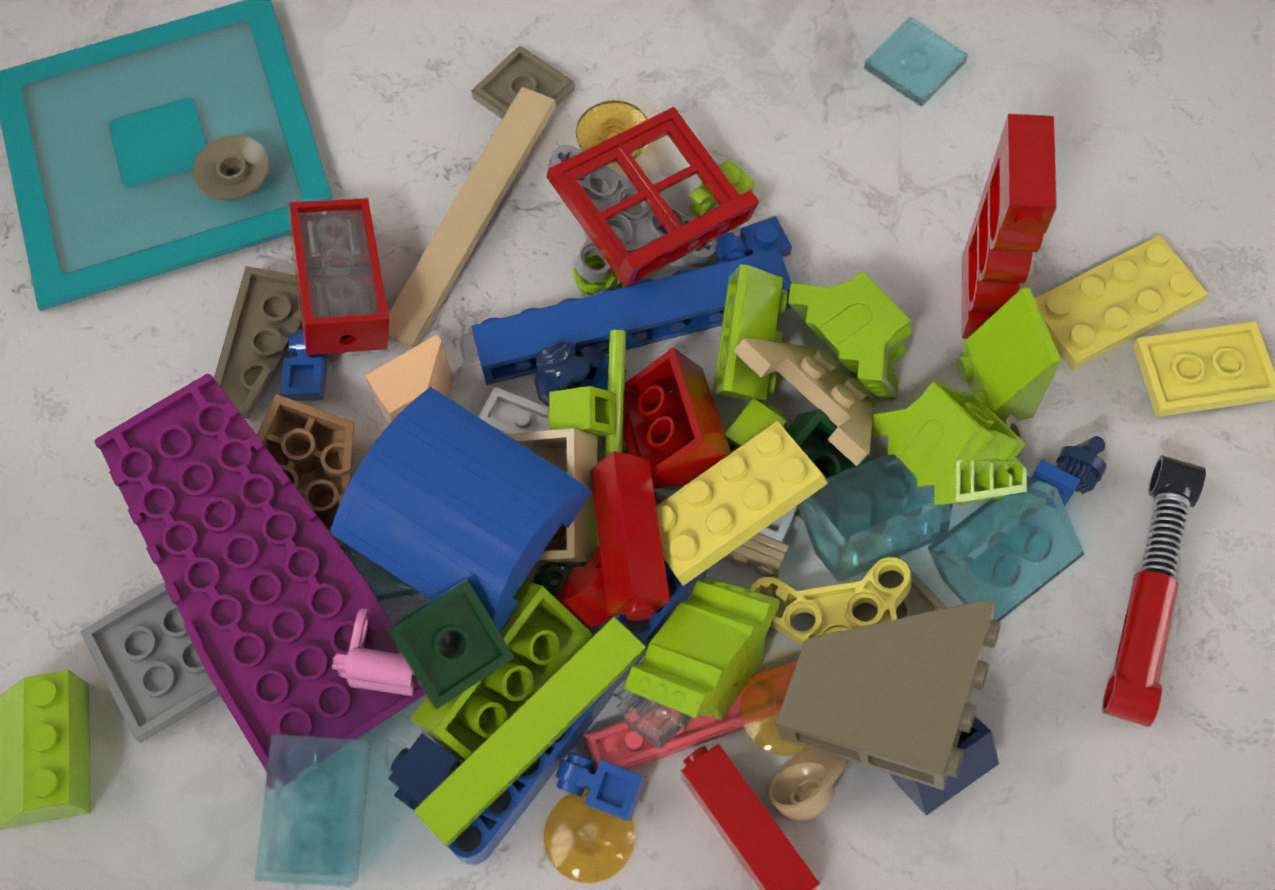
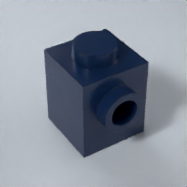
(421, 771)

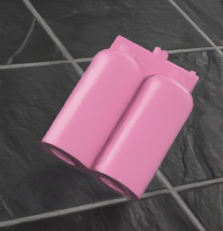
(373, 668)

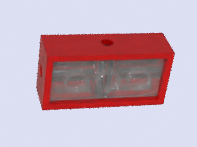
(338, 276)

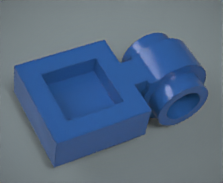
(761, 236)
(302, 376)
(611, 787)

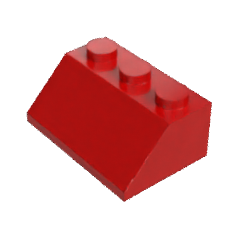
(673, 420)

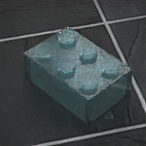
(313, 810)

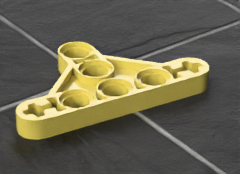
(835, 603)

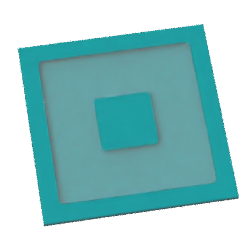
(111, 140)

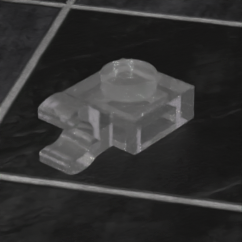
(648, 718)

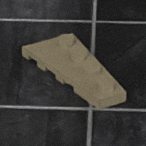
(257, 335)

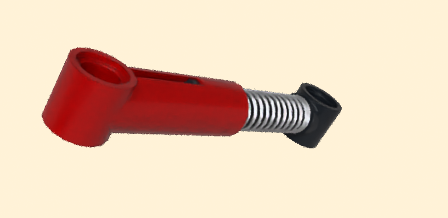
(1134, 685)

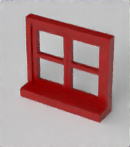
(680, 239)

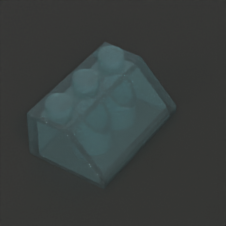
(871, 516)
(1008, 548)

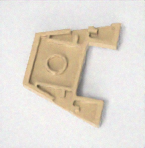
(823, 384)

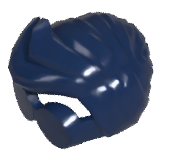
(564, 367)

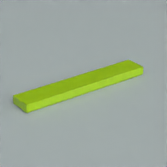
(529, 732)

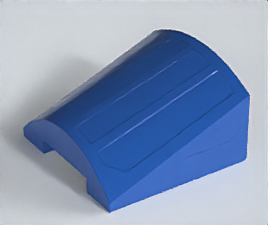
(455, 503)

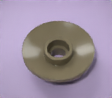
(226, 157)

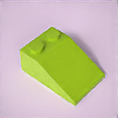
(1010, 358)

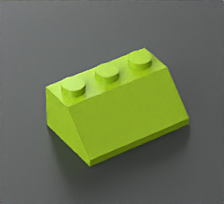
(749, 312)
(44, 749)

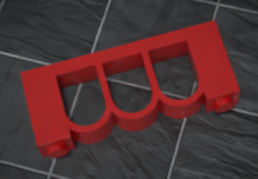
(1009, 218)

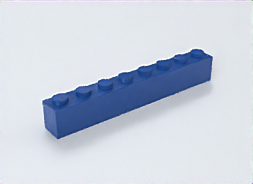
(646, 311)

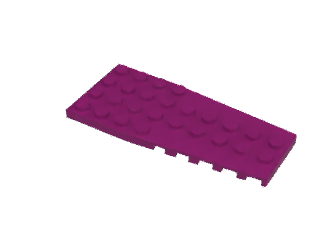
(249, 569)

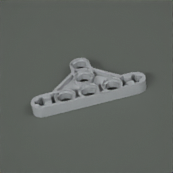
(637, 227)

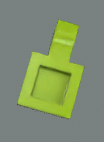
(704, 200)

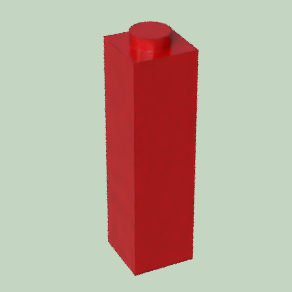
(629, 536)
(744, 822)

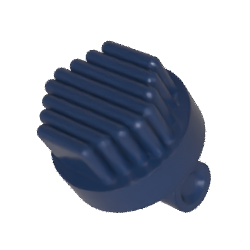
(1084, 463)

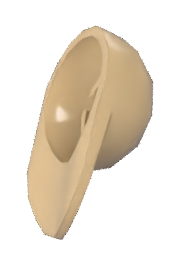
(806, 785)

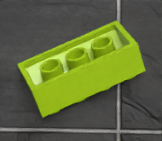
(541, 640)

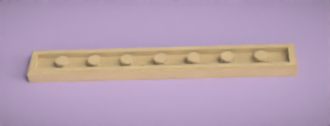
(468, 217)

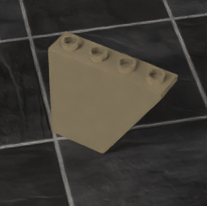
(893, 691)

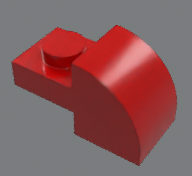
(585, 593)

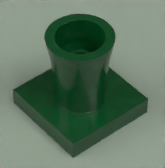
(471, 650)

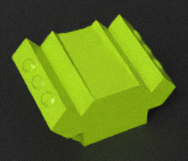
(858, 327)
(955, 446)
(706, 650)

